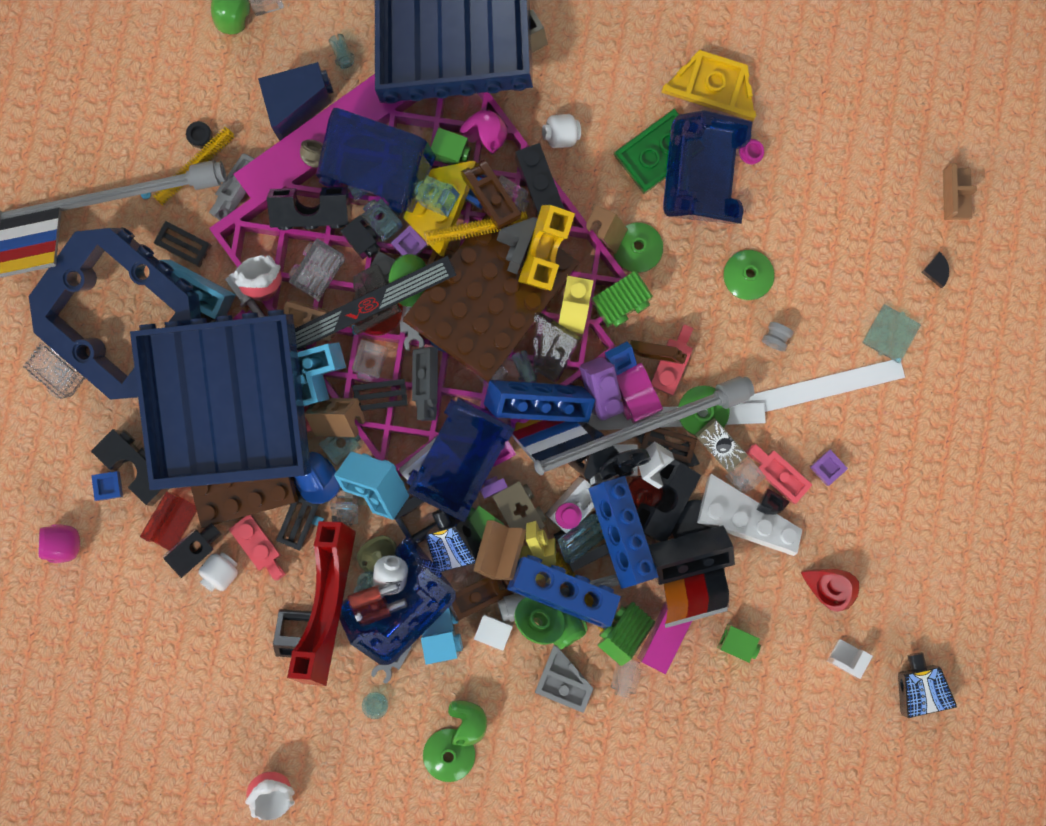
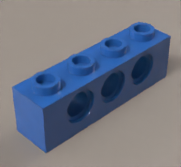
(538, 401)
(623, 532)
(604, 599)

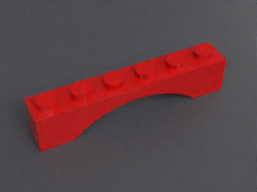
(314, 652)

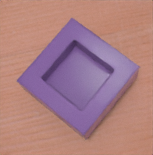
(409, 242)
(828, 467)
(493, 486)

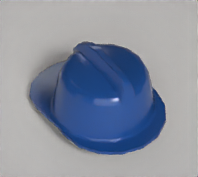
(321, 483)

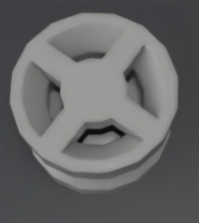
(777, 336)

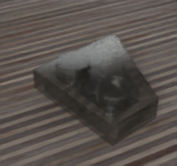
(552, 347)

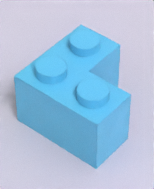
(313, 365)
(375, 482)
(440, 640)

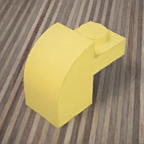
(576, 304)
(539, 546)

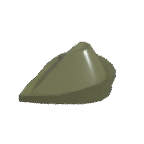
(374, 550)

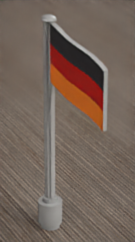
(685, 598)

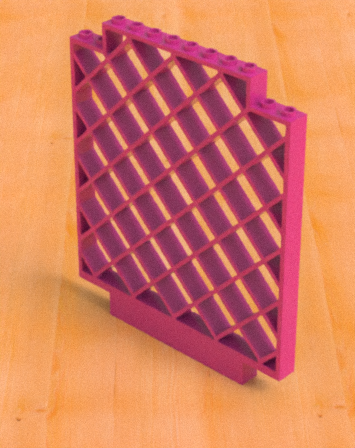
(283, 168)

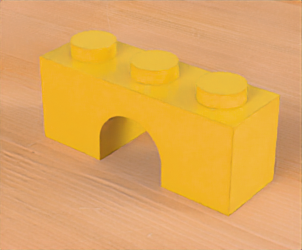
(550, 230)

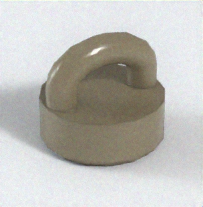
(310, 152)

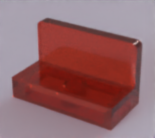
(169, 521)

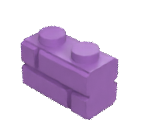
(602, 383)

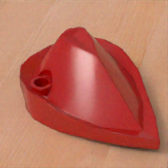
(833, 586)

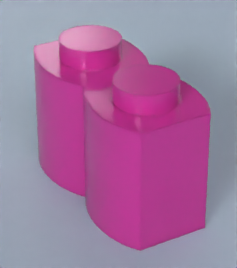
(638, 394)

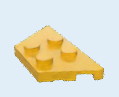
(714, 84)
(425, 219)

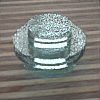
(375, 705)

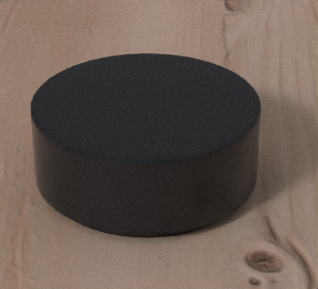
(199, 134)

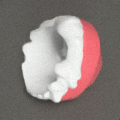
(258, 277)
(269, 796)

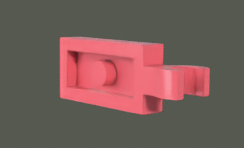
(667, 373)
(780, 474)
(257, 546)

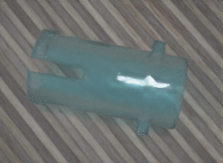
(343, 56)
(524, 367)

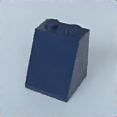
(295, 97)

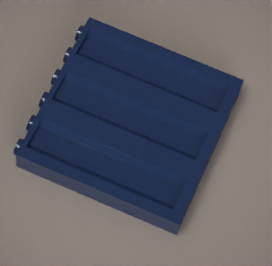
(451, 48)
(221, 400)

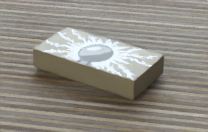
(721, 445)

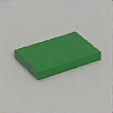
(647, 154)

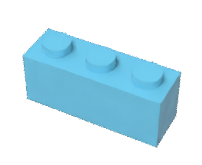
(213, 298)

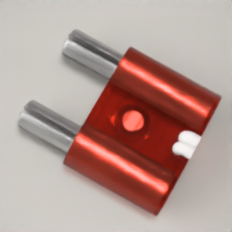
(371, 605)

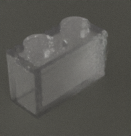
(316, 269)
(53, 371)

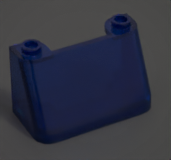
(374, 158)
(703, 167)
(460, 458)
(427, 598)

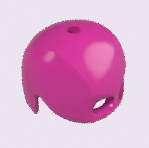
(486, 126)
(58, 543)

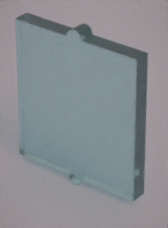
(891, 333)

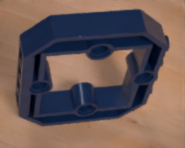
(61, 283)

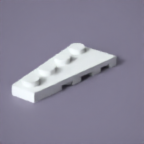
(738, 514)

